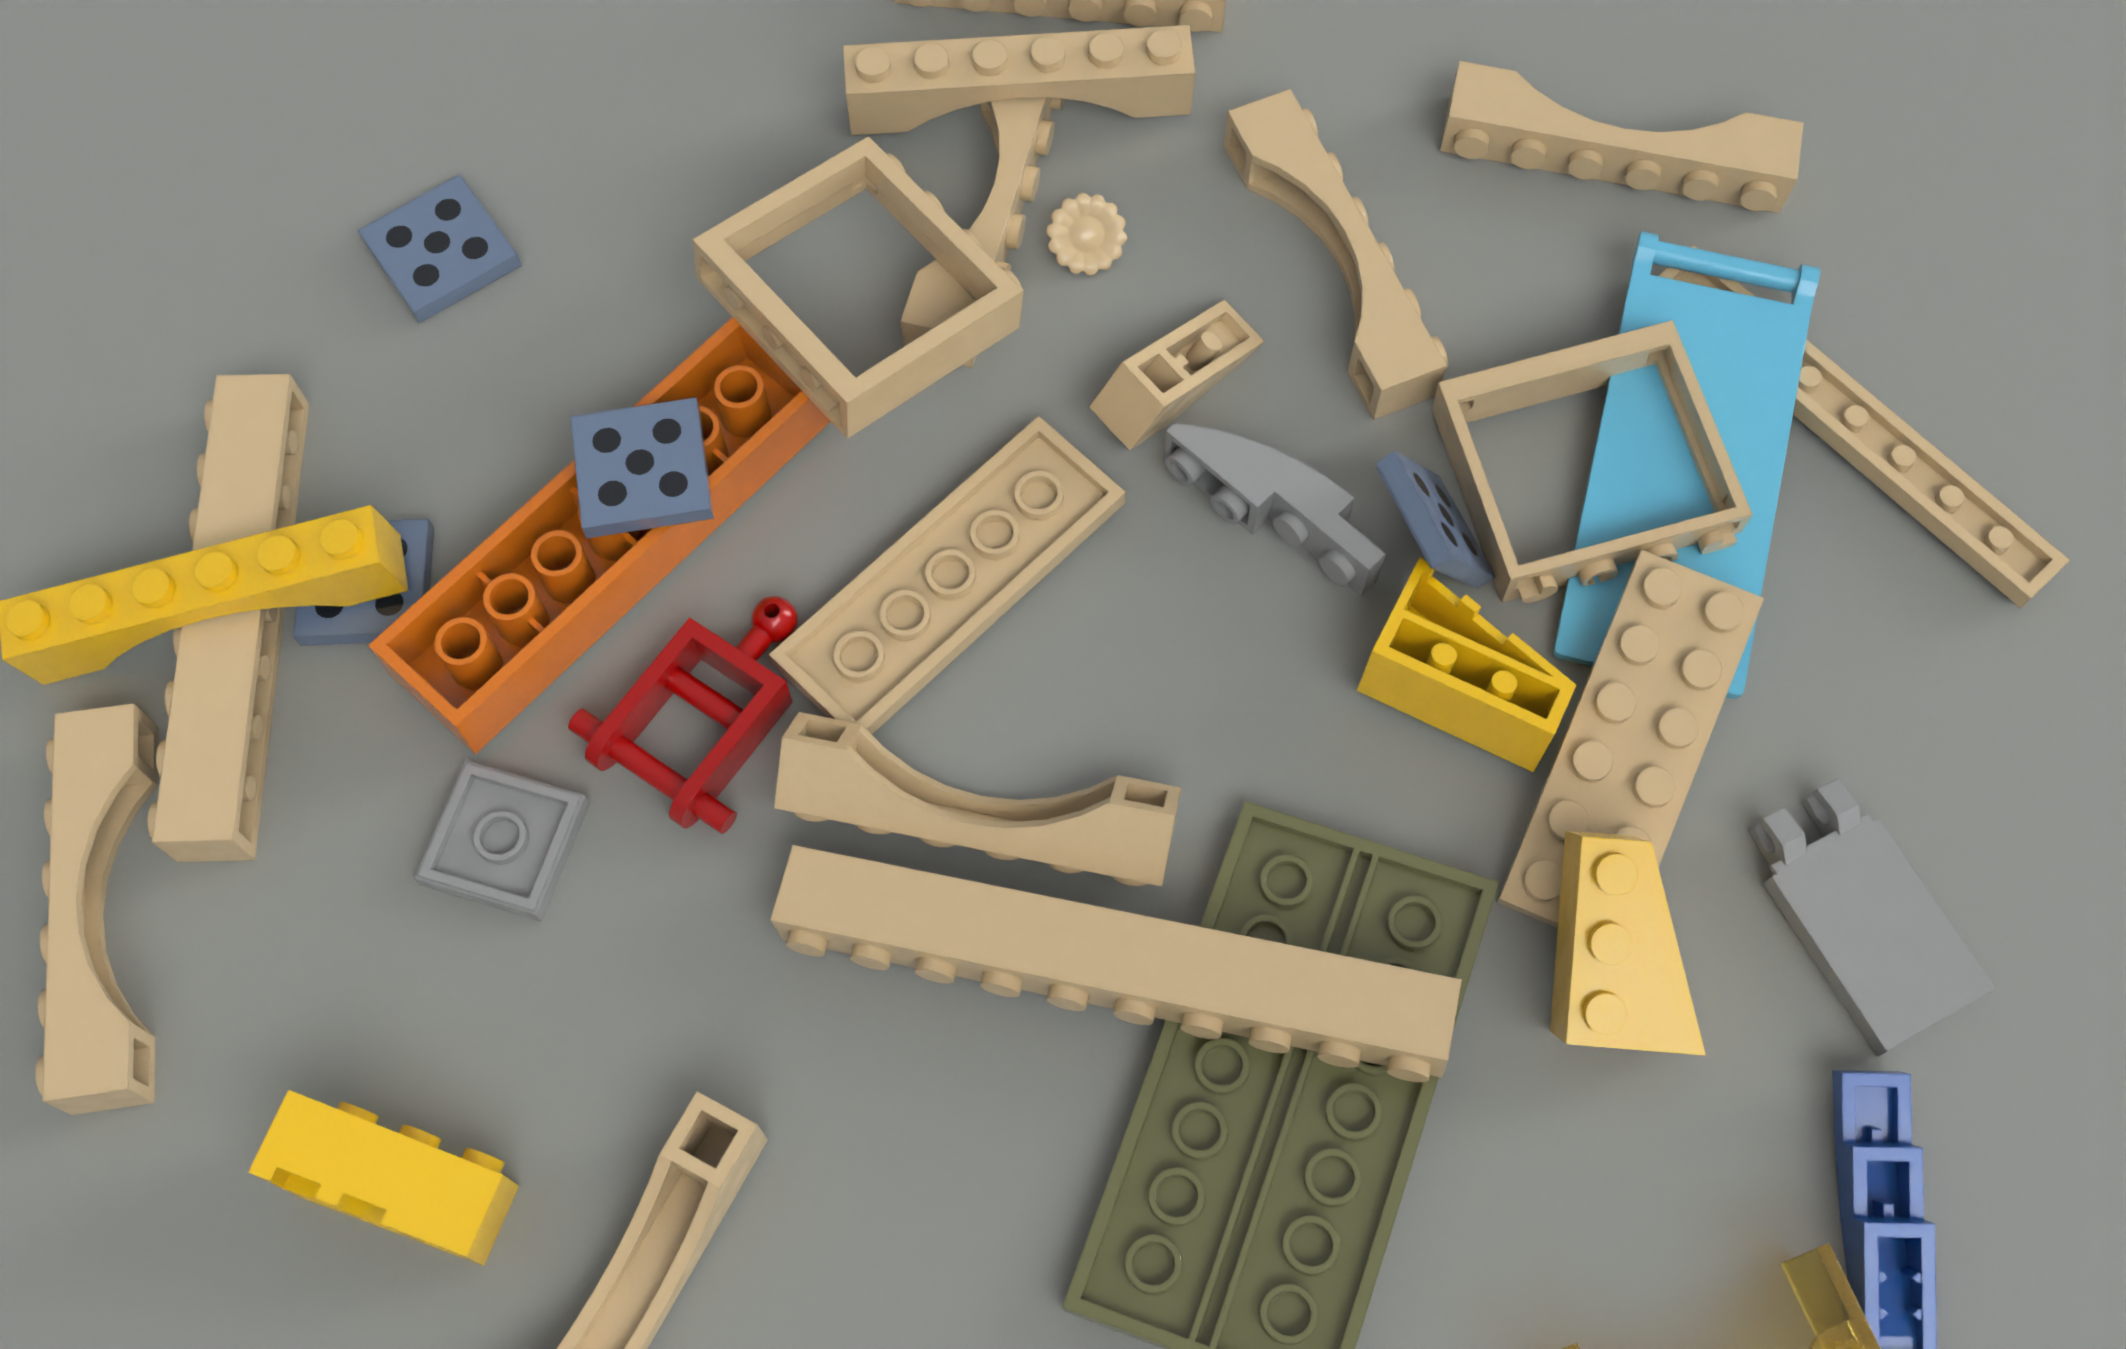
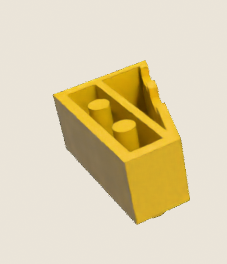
(1464, 674)
(1618, 951)
(386, 1176)

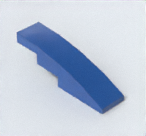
(1882, 1208)

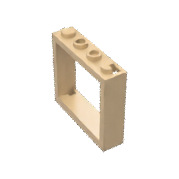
(1566, 374)
(843, 398)

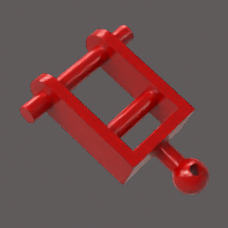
(669, 673)

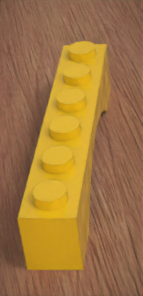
(98, 618)

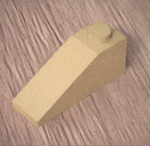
(1174, 373)

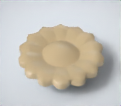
(1086, 234)

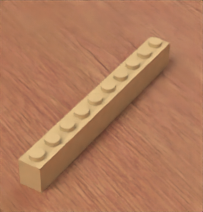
(1119, 962)

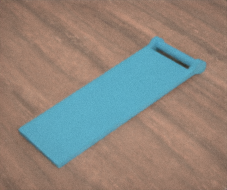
(1641, 468)

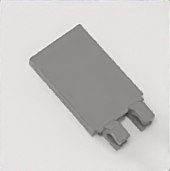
(1868, 920)

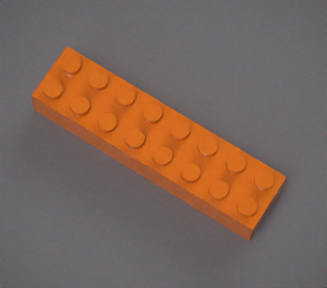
(546, 593)

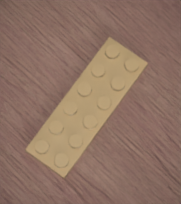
(948, 578)
(1636, 723)

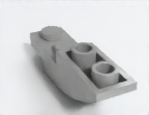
(1260, 484)

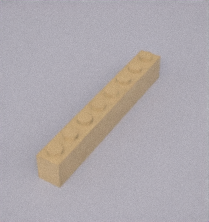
(229, 663)

